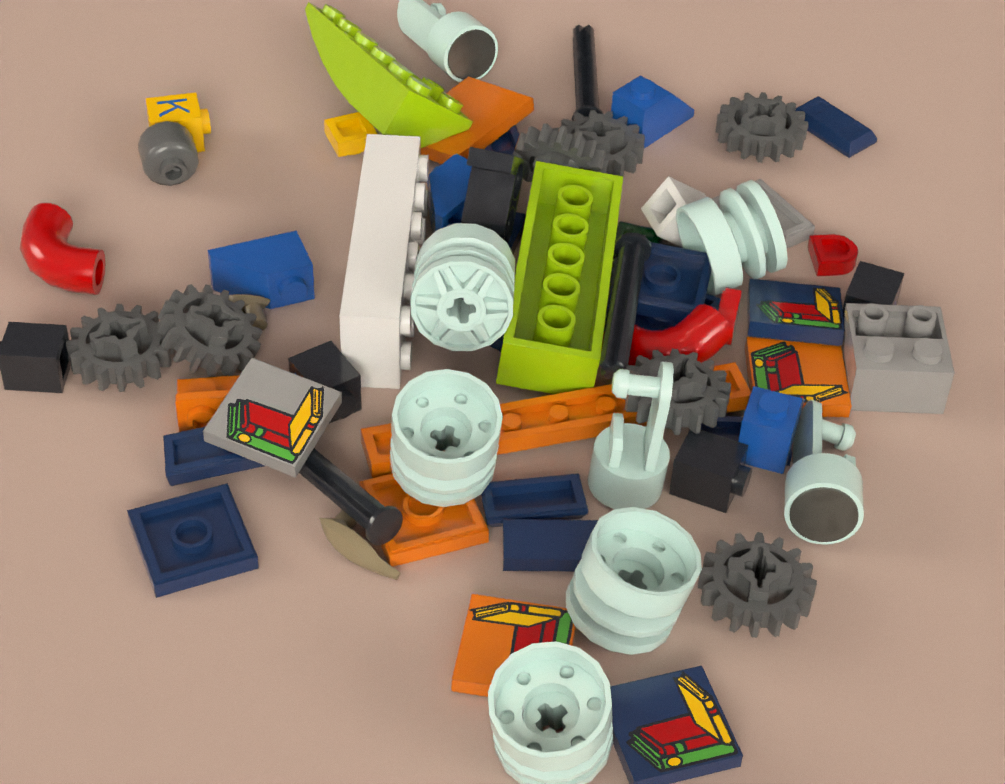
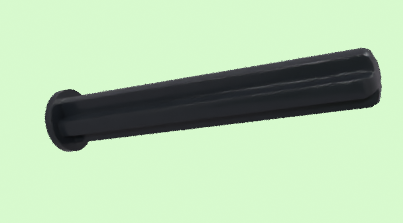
(585, 71)
(632, 252)
(379, 521)

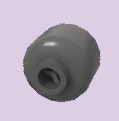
(168, 150)

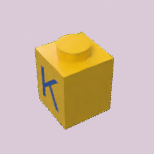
(183, 110)

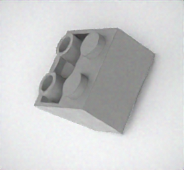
(897, 358)

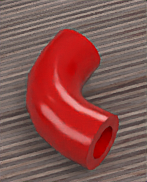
(54, 259)
(700, 332)

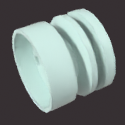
(735, 236)
(469, 265)
(449, 414)
(632, 580)
(553, 688)

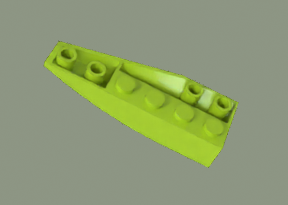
(381, 86)

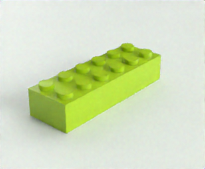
(562, 280)

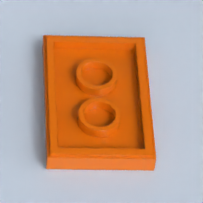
(492, 113)

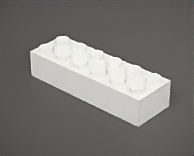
(383, 259)

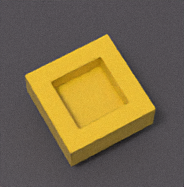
(348, 133)

